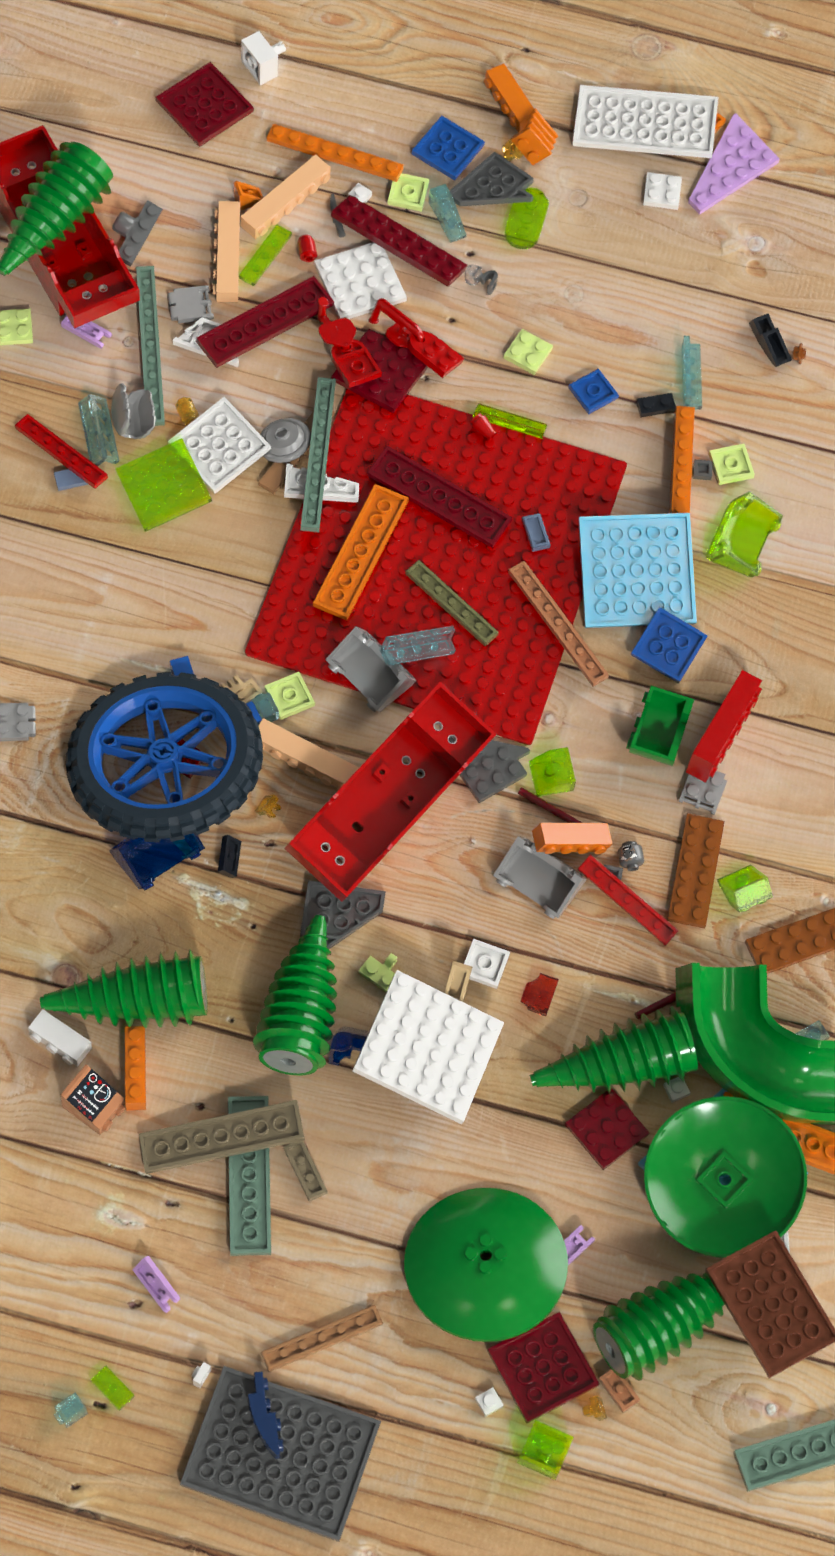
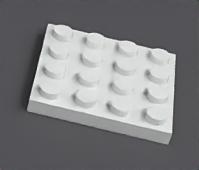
(359, 279)
(222, 444)

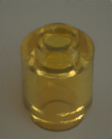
(186, 410)

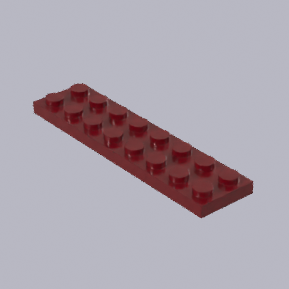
(399, 240)
(263, 322)
(439, 496)

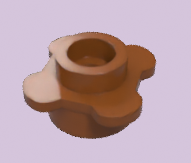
(799, 353)

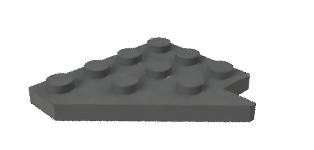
(341, 917)

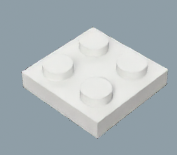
(662, 191)
(486, 962)

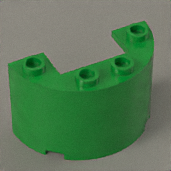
(660, 725)

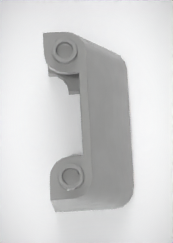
(363, 665)
(539, 877)

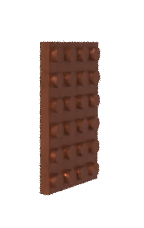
(772, 1304)

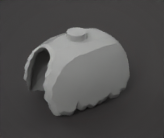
(133, 413)

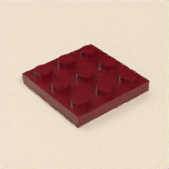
(607, 1128)

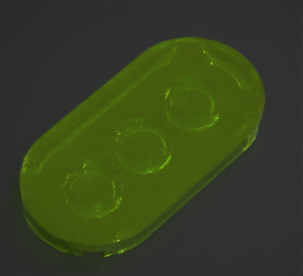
(527, 220)

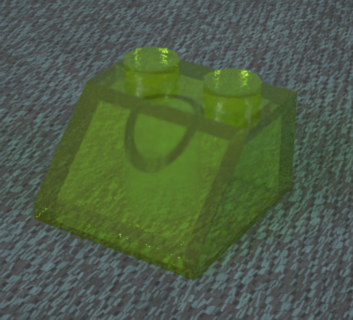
(552, 772)
(745, 888)

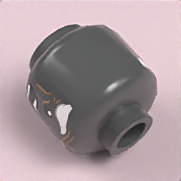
(631, 855)

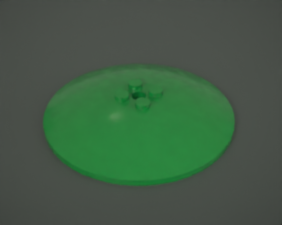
(716, 1140)
(491, 1296)

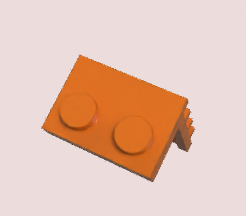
(536, 139)

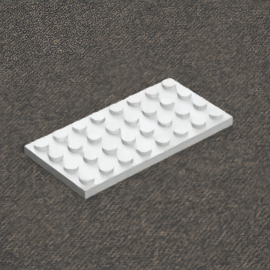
(645, 121)

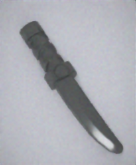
(341, 233)

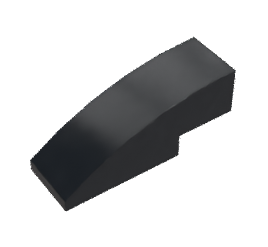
(770, 340)

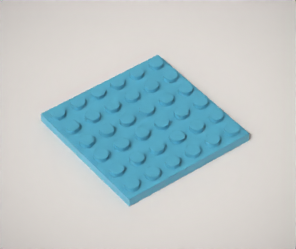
(635, 568)

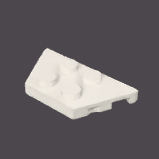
(188, 339)

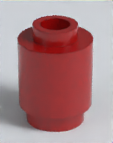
(307, 248)

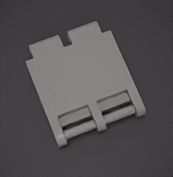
(189, 304)
(15, 722)
(707, 793)

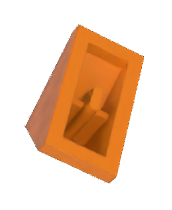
(246, 195)

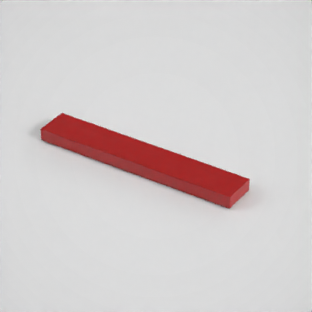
(61, 451)
(627, 900)

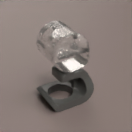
(474, 275)

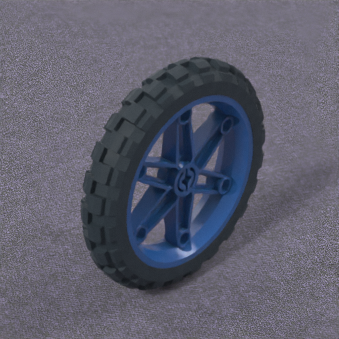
(179, 816)

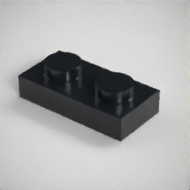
(656, 405)
(229, 856)

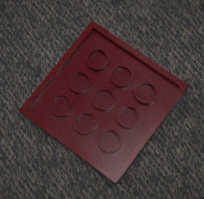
(204, 104)
(398, 368)
(543, 1368)

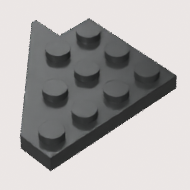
(493, 183)
(494, 769)

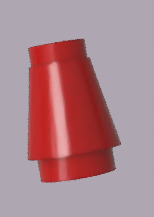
(483, 426)

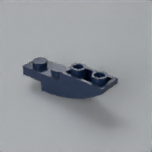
(265, 1423)

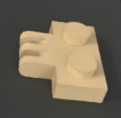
(245, 691)

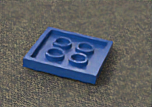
(448, 148)
(669, 645)

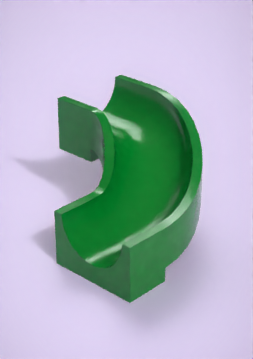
(749, 1049)

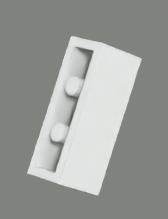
(59, 1038)

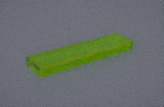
(265, 255)
(512, 421)

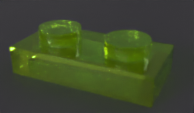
(112, 1388)

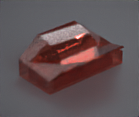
(539, 994)

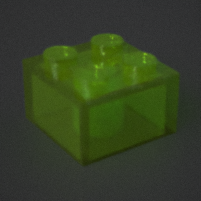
(545, 1450)

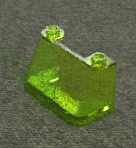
(743, 534)

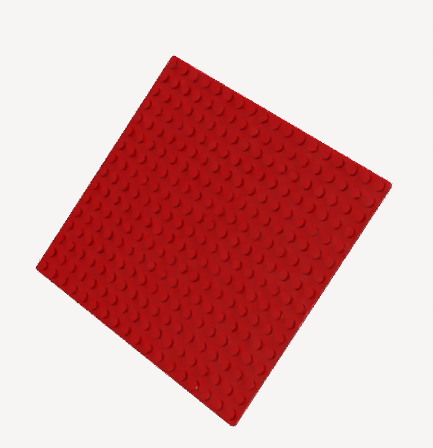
(512, 472)

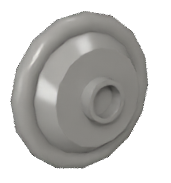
(287, 438)

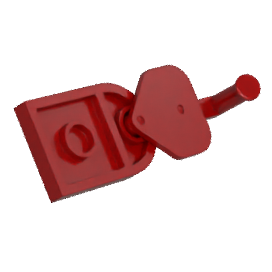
(421, 344)
(347, 354)

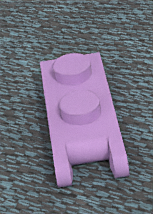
(90, 332)
(576, 1244)
(155, 1283)

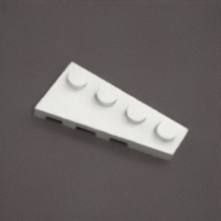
(334, 489)

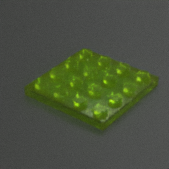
(163, 485)

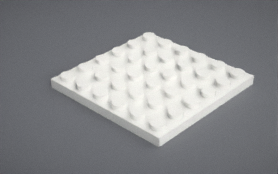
(428, 1047)

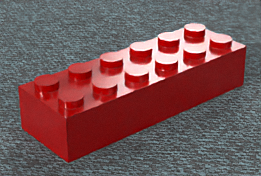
(725, 726)

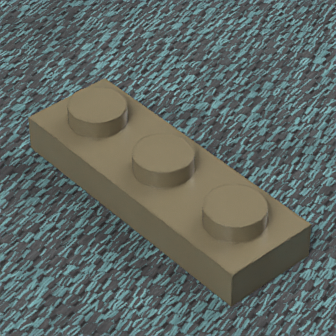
(305, 1170)

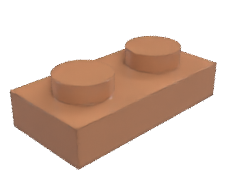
(619, 1390)

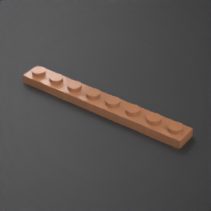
(558, 624)

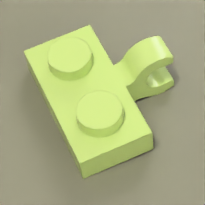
(379, 973)

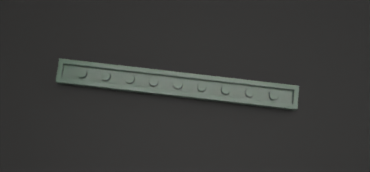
(150, 339)
(318, 455)

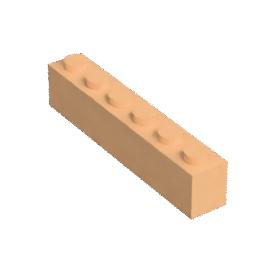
(285, 197)
(228, 251)
(305, 755)

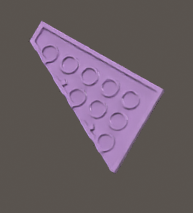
(733, 164)

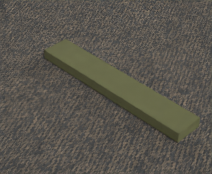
(452, 603)

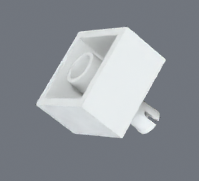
(261, 57)

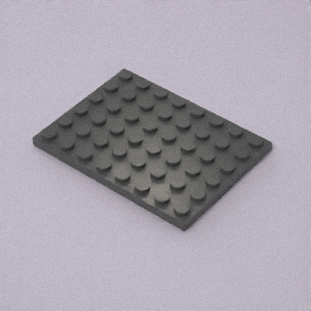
(315, 1474)

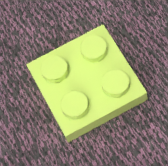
(408, 192)
(15, 327)
(528, 351)
(731, 464)
(290, 695)

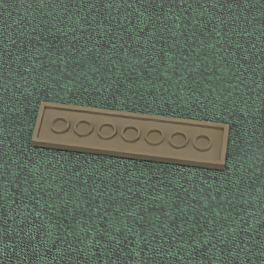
(221, 1136)

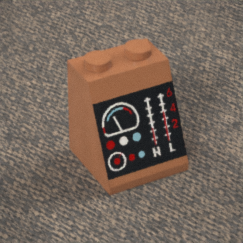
(92, 1100)

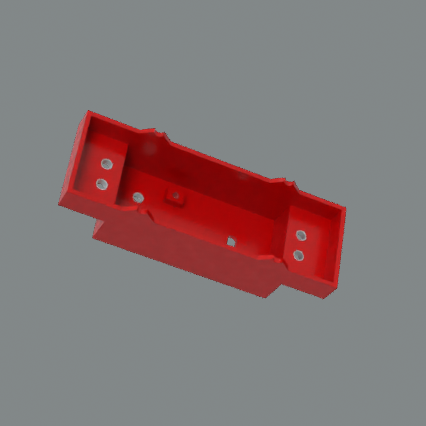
(66, 264)
(382, 801)

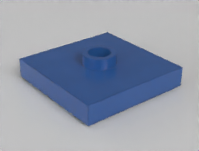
(593, 391)

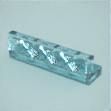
(691, 374)
(94, 430)
(418, 647)

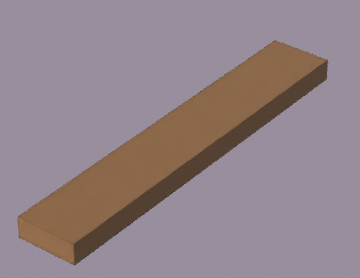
(277, 472)
(321, 1338)

